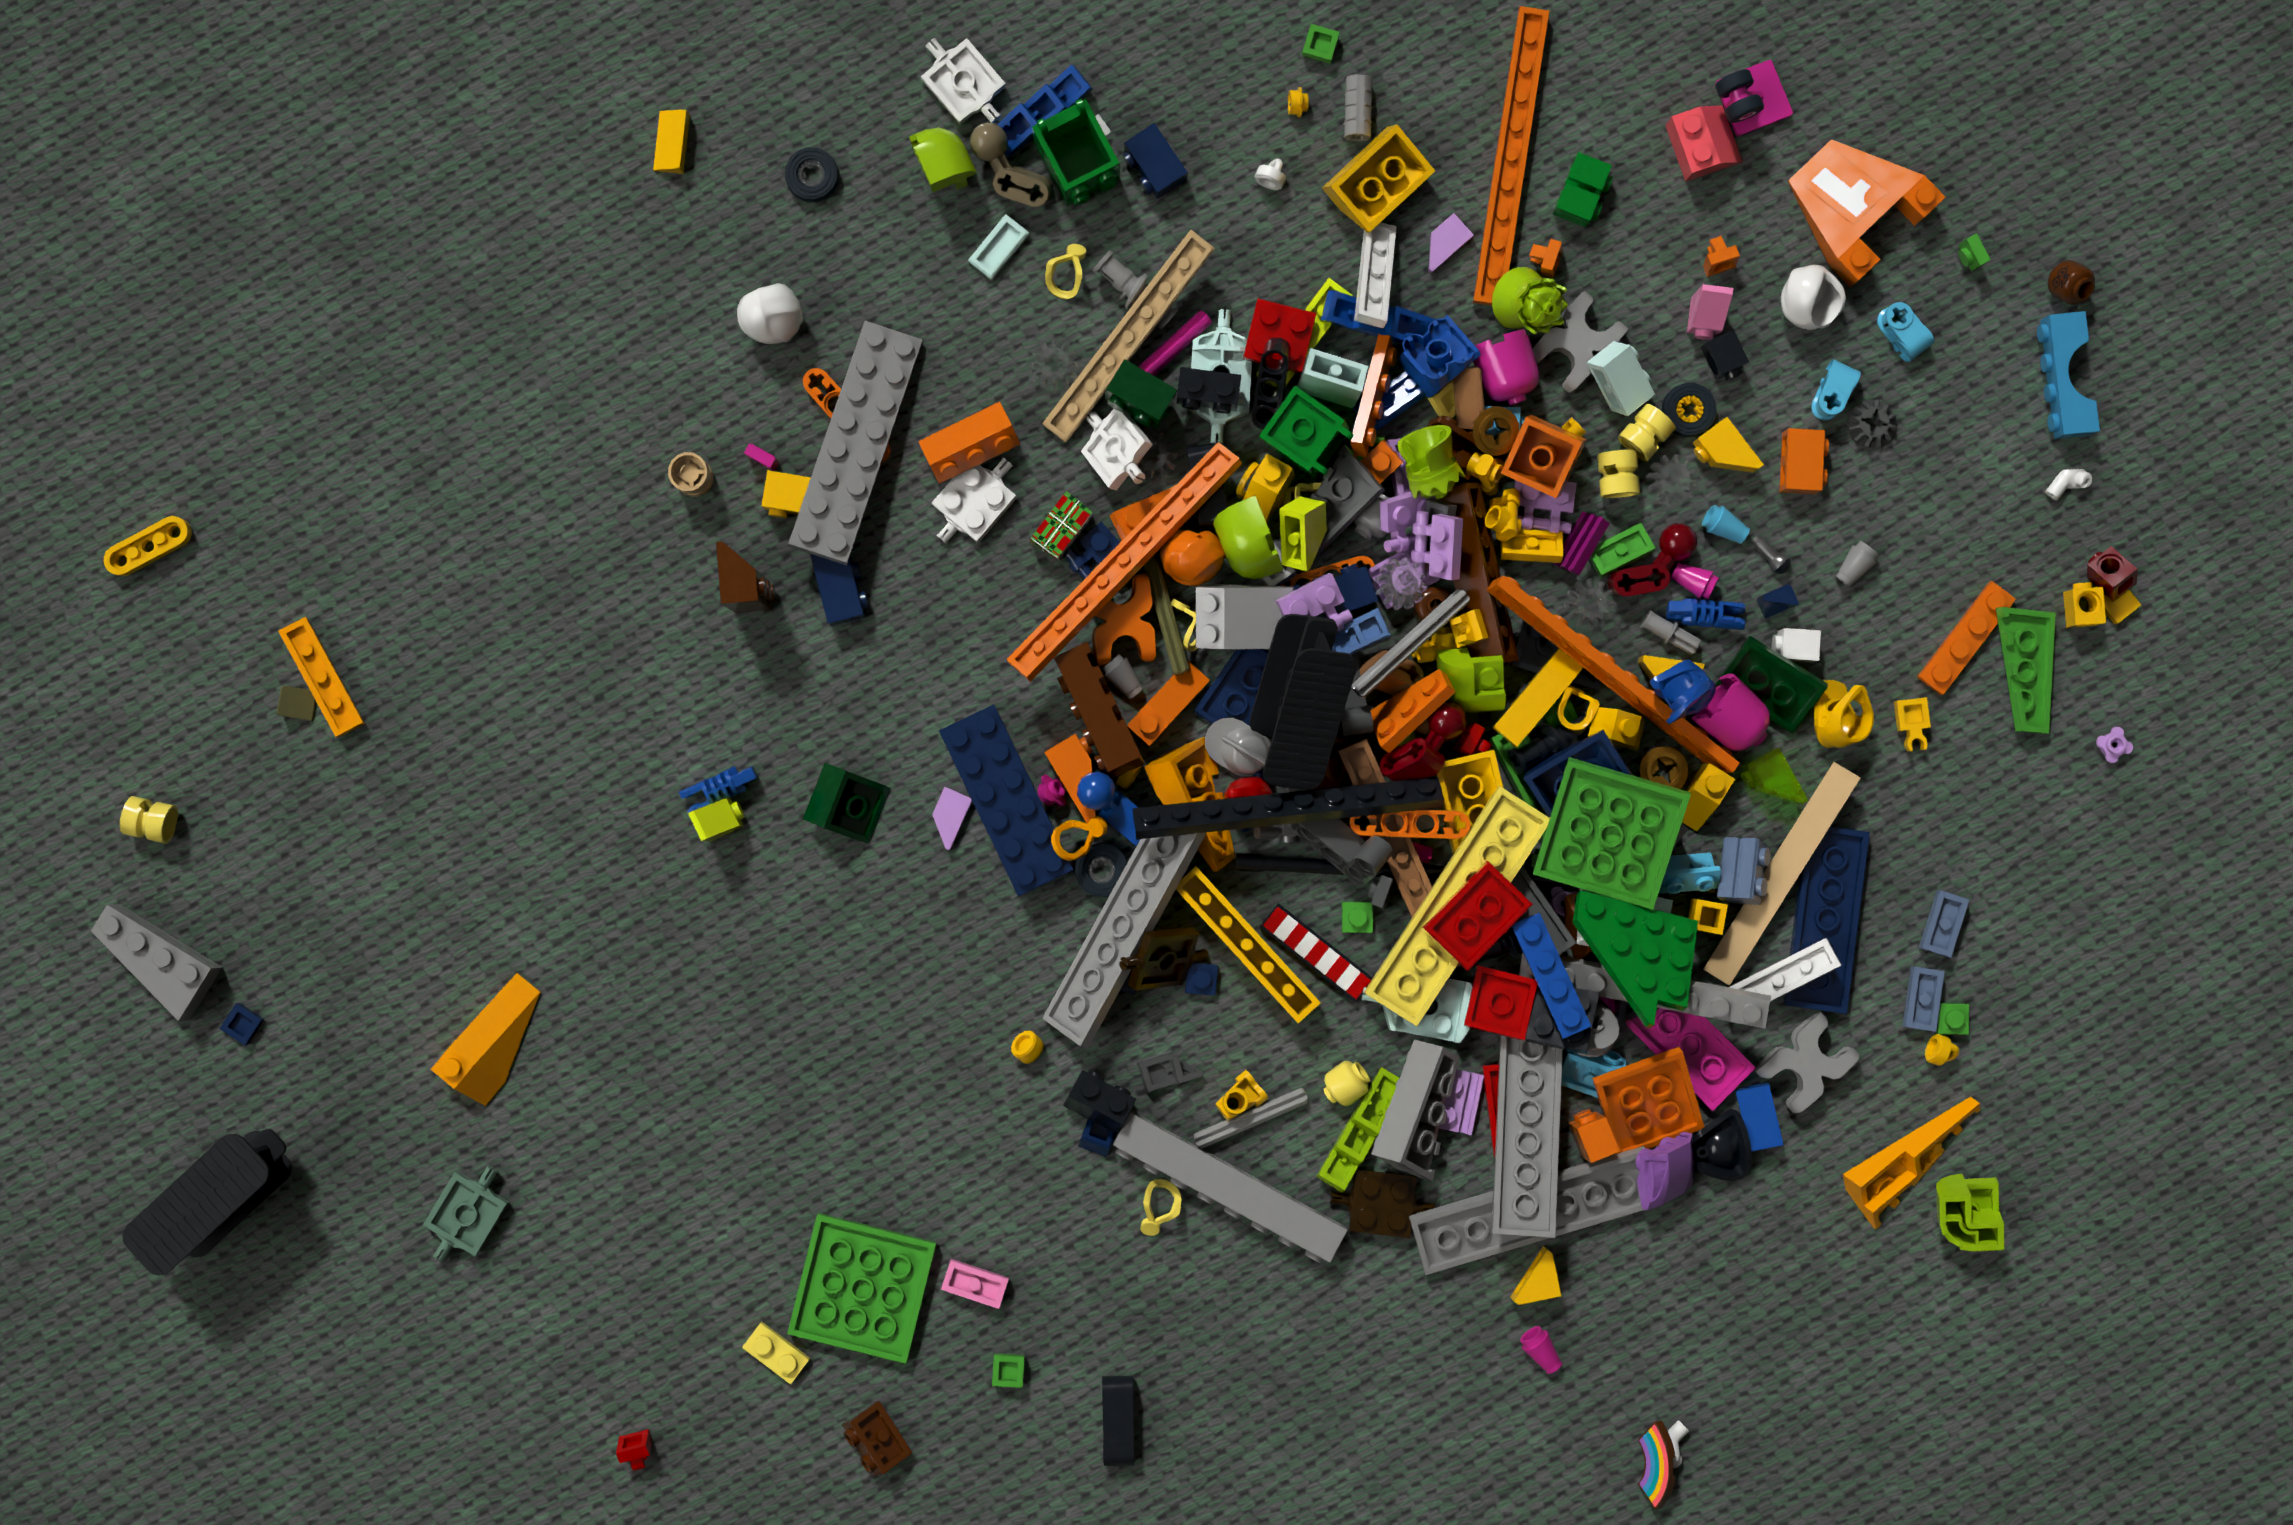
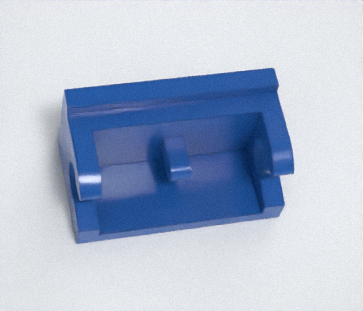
(1759, 1116)

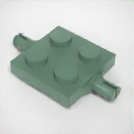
(465, 1213)

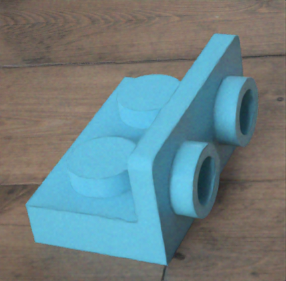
(1690, 873)
(1579, 1070)

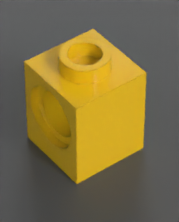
(2096, 611)

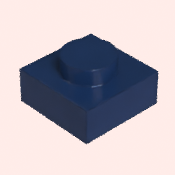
(1201, 979)

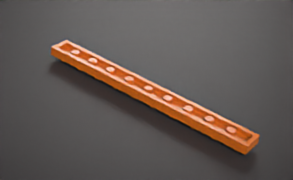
(1511, 151)
(1124, 561)
(1604, 669)

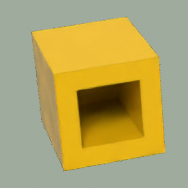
(1708, 914)

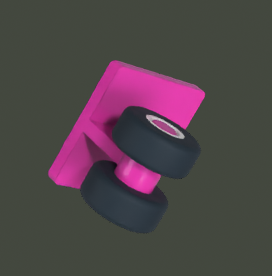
(1753, 98)

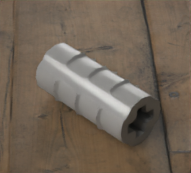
(1358, 108)

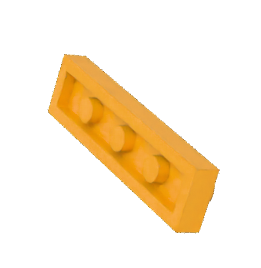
(321, 677)

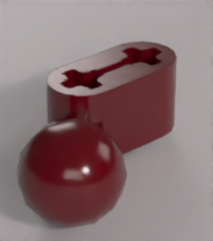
(1676, 544)
(1422, 757)

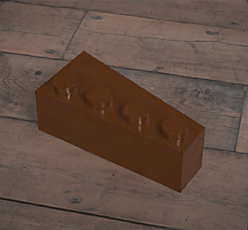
(1099, 711)

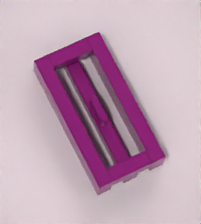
(1582, 542)

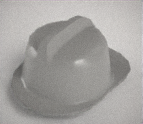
(1236, 746)

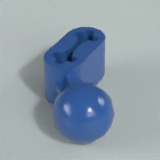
(1099, 793)

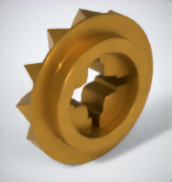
(1504, 440)
(1667, 756)

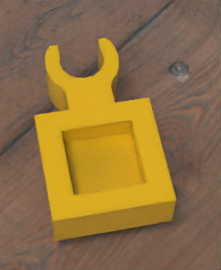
(1912, 717)

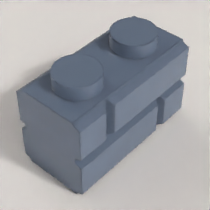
(1743, 871)

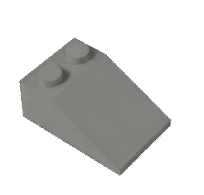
(1237, 615)

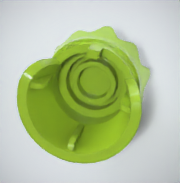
(1528, 301)
(1430, 461)

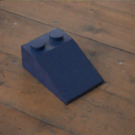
(1547, 775)

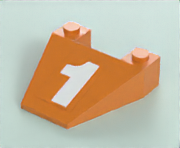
(1846, 193)

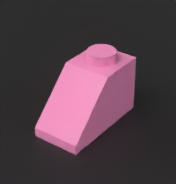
(1709, 311)

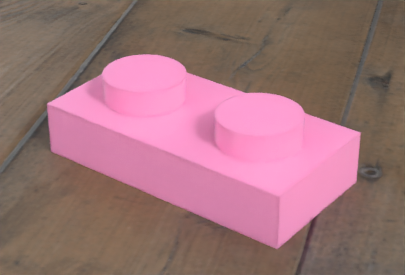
(975, 1283)

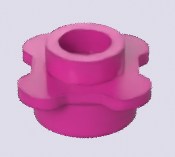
(1051, 791)

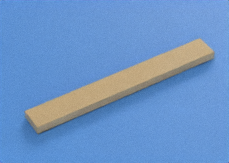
(1129, 335)
(1782, 872)

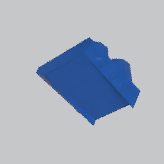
(1437, 355)

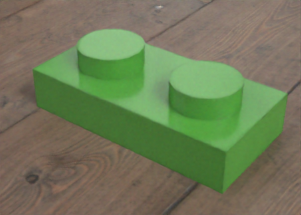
(1621, 550)

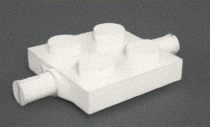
(963, 81)
(1116, 448)
(974, 501)

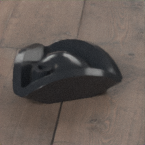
(1723, 1148)

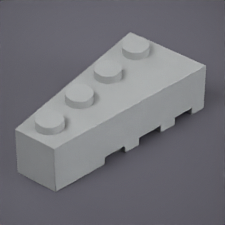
(162, 963)
(1417, 1110)

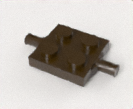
(1163, 958)
(1381, 1203)

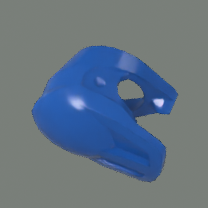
(1684, 689)

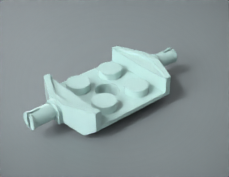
(1223, 350)
(1445, 1022)

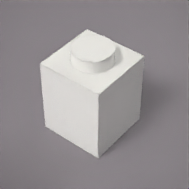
(1798, 644)

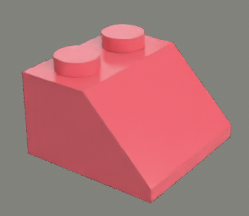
(1702, 141)

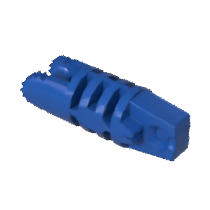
(1706, 613)
(722, 786)

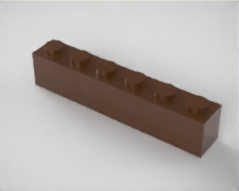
(1478, 571)

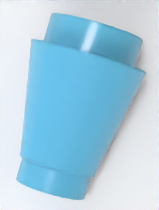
(1724, 524)

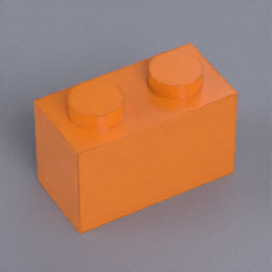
(1803, 461)
(1593, 1135)

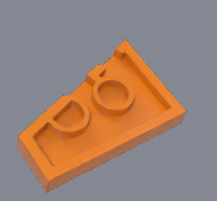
(1410, 708)

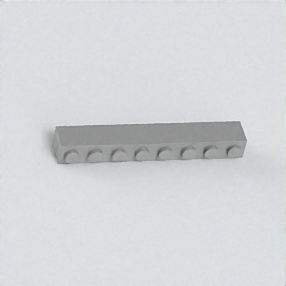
(1229, 1186)

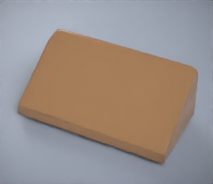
(1468, 396)

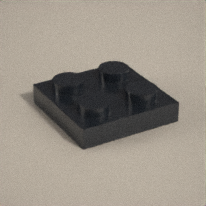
(1544, 1031)

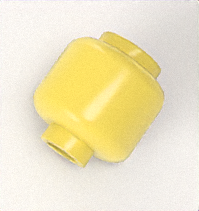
(1346, 1083)

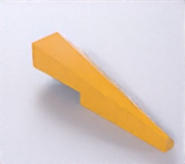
(1902, 1164)

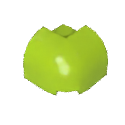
(942, 158)
(1247, 540)
(1476, 680)
(1970, 1212)

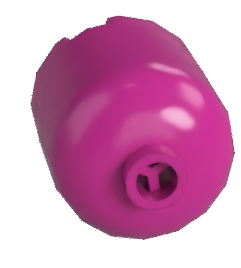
(1508, 368)
(1734, 715)

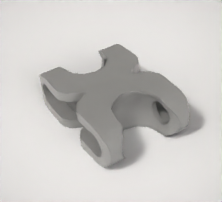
(1577, 341)
(1807, 1062)

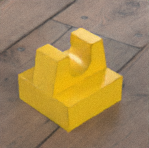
(1468, 628)

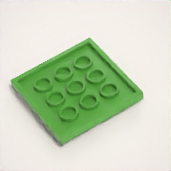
(1611, 833)
(862, 1288)

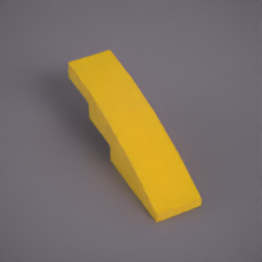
(1537, 697)

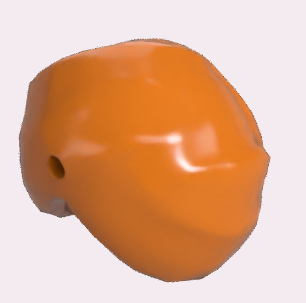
(1192, 557)

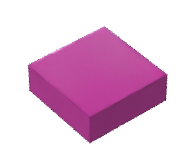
(761, 457)

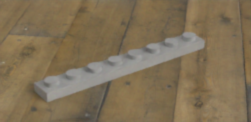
(1703, 1000)

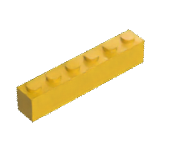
(1247, 944)

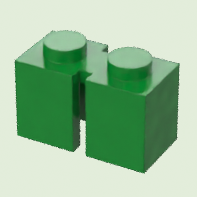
(1582, 190)

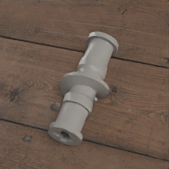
(1126, 282)

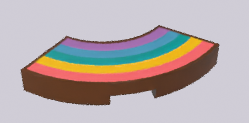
(1658, 1471)

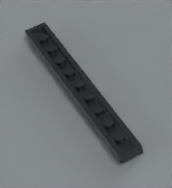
(1287, 808)

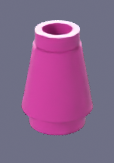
(1694, 579)
(1541, 1349)

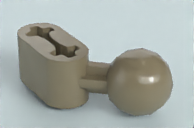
(990, 144)

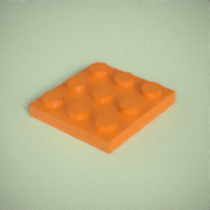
(1649, 1100)

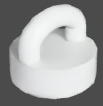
(1271, 175)

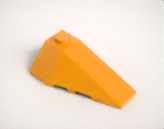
(1187, 777)
(485, 1050)

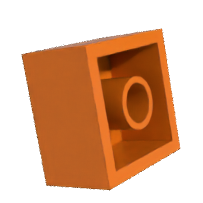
(1543, 456)

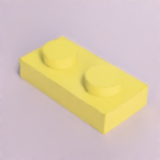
(776, 1352)

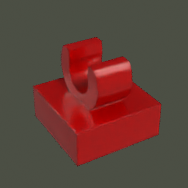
(1471, 741)
(634, 1448)

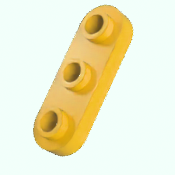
(134, 546)

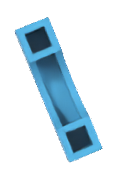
(2070, 411)

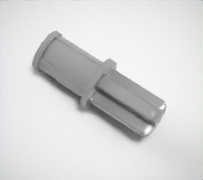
(1670, 633)

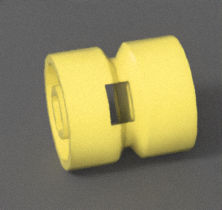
(1650, 428)
(1618, 474)
(144, 818)

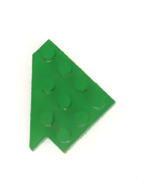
(1641, 950)

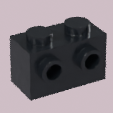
(1208, 390)
(1100, 1101)

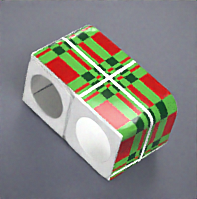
(1061, 526)

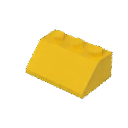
(1379, 178)
(1467, 787)

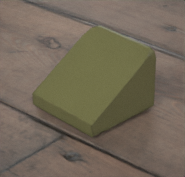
(296, 703)

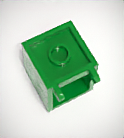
(1077, 153)
(1306, 433)

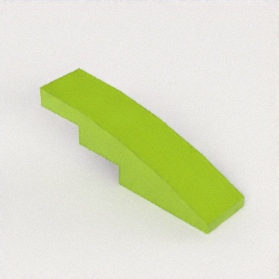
(1359, 1132)

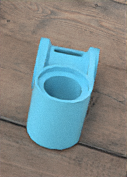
(1908, 332)
(1837, 388)

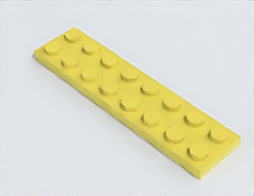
(1418, 963)

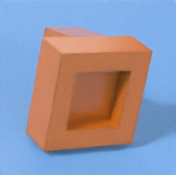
(1547, 257)
(1720, 257)

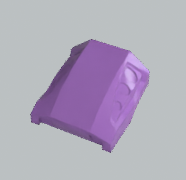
(1665, 1170)

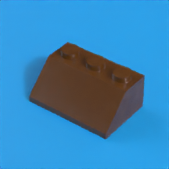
(741, 584)

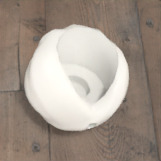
(1812, 297)
(770, 314)

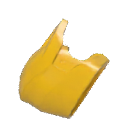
(1836, 720)

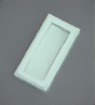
(998, 247)

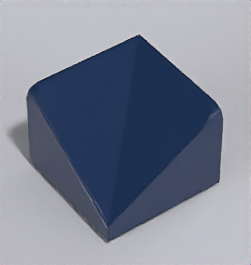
(1777, 601)

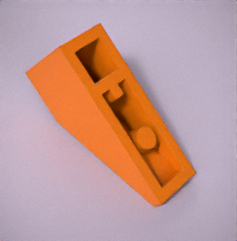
(1167, 704)
(1072, 763)

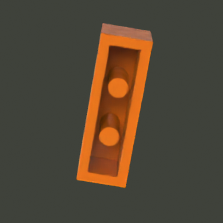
(969, 442)

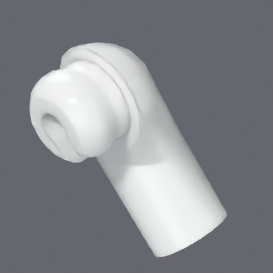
(2068, 480)
(1676, 1433)

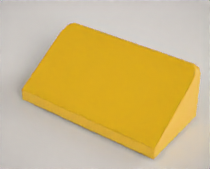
(671, 141)

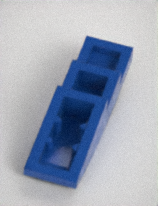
(1043, 104)
(1400, 324)

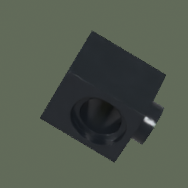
(1725, 355)

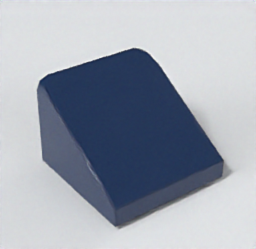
(1096, 1138)

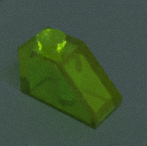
(1773, 777)

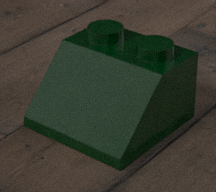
(1140, 395)
(846, 803)

